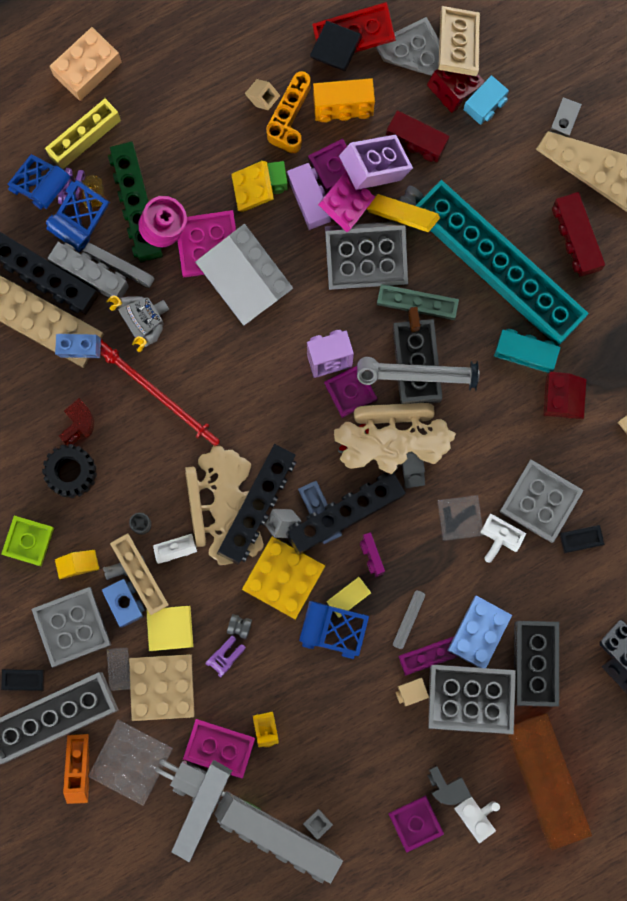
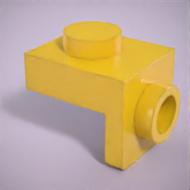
(265, 729)

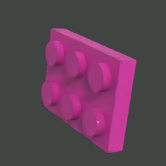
(346, 203)
(220, 744)

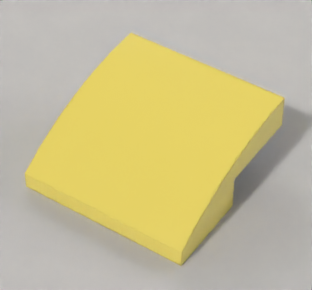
(170, 628)

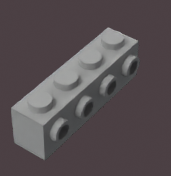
(87, 271)

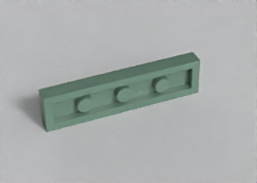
(427, 303)

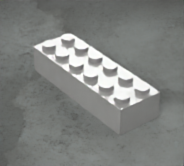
(55, 716)
(278, 838)

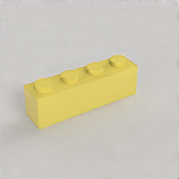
(83, 134)

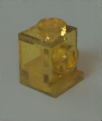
(94, 182)

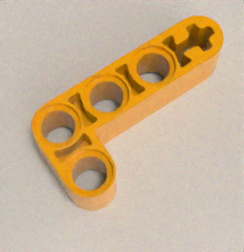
(291, 110)

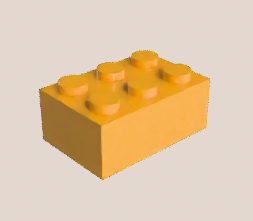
(343, 100)

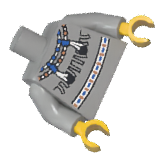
(141, 317)

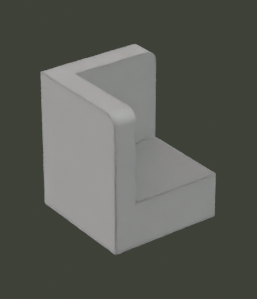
(280, 520)

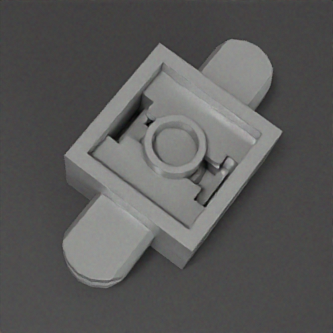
(187, 778)

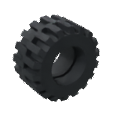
(57, 459)

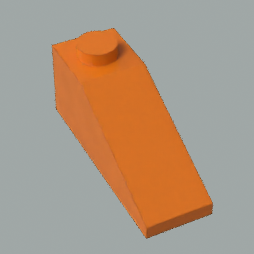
(77, 769)

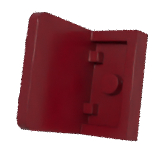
(453, 87)

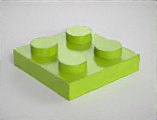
(27, 541)

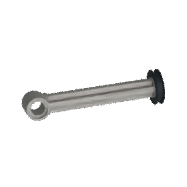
(416, 373)

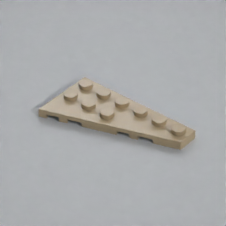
(593, 165)

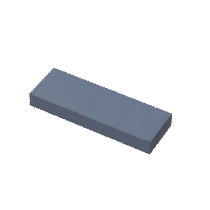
(315, 501)

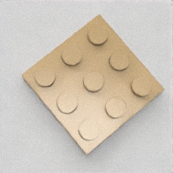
(161, 687)

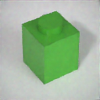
(277, 177)

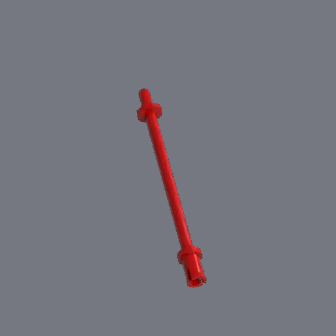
(112, 356)

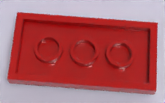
(371, 22)

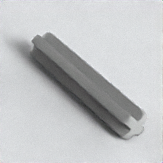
(409, 619)

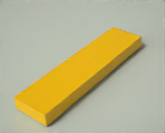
(403, 213)

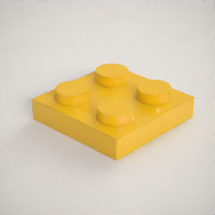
(252, 186)

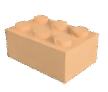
(85, 64)

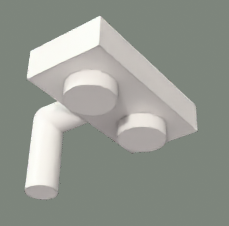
(503, 534)
(476, 818)

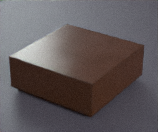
(414, 319)

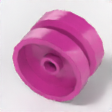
(162, 221)

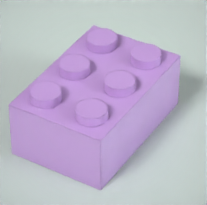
(375, 162)
(329, 353)

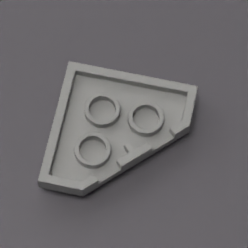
(414, 48)

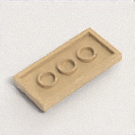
(459, 41)

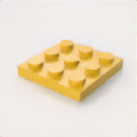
(283, 578)

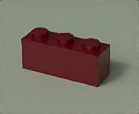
(418, 136)

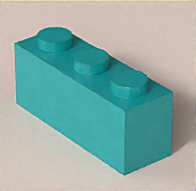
(527, 350)

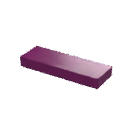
(426, 656)

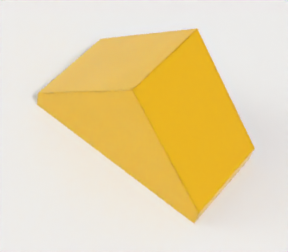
(76, 563)

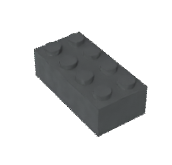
(417, 349)
(536, 663)

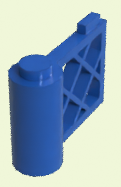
(46, 186)
(66, 227)
(316, 628)

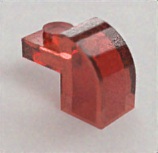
(82, 419)

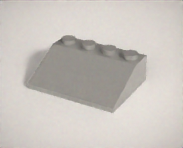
(366, 255)
(244, 274)
(471, 699)

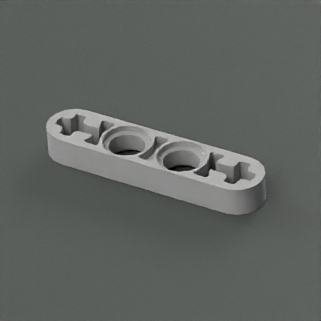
(119, 265)

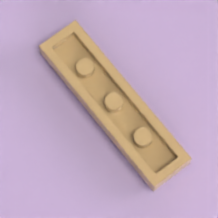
(139, 574)

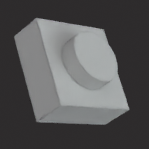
(317, 824)

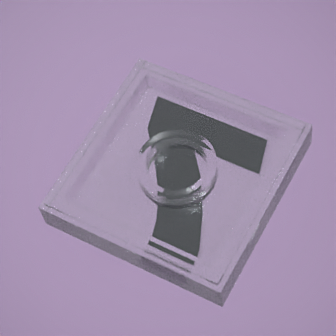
(460, 518)

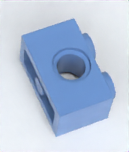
(78, 346)
(114, 594)

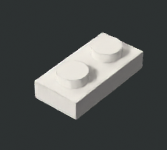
(174, 548)

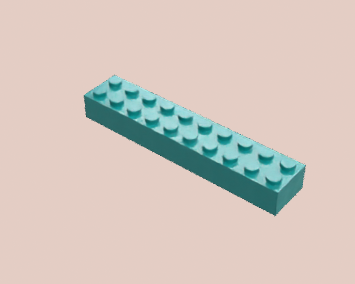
(503, 265)

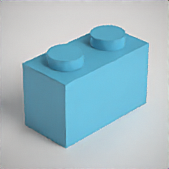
(486, 100)

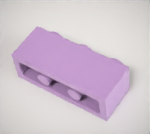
(308, 195)

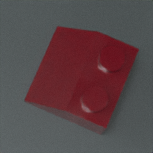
(564, 395)

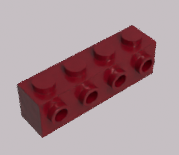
(578, 234)

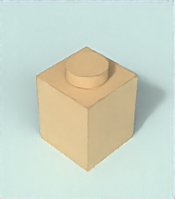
(262, 94)
(412, 692)

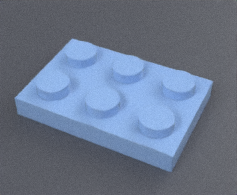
(479, 632)

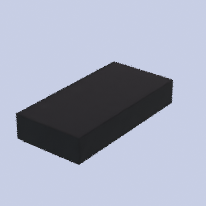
(581, 539)
(22, 680)

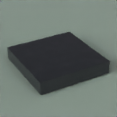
(335, 46)

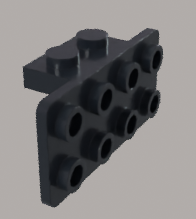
(616, 646)

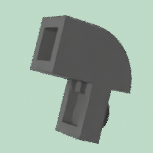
(413, 471)
(448, 793)

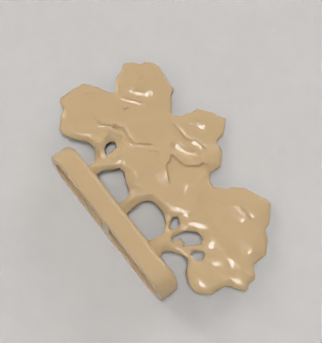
(389, 444)
(228, 499)

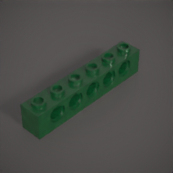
(123, 154)

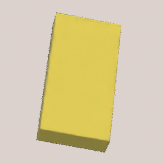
(349, 596)

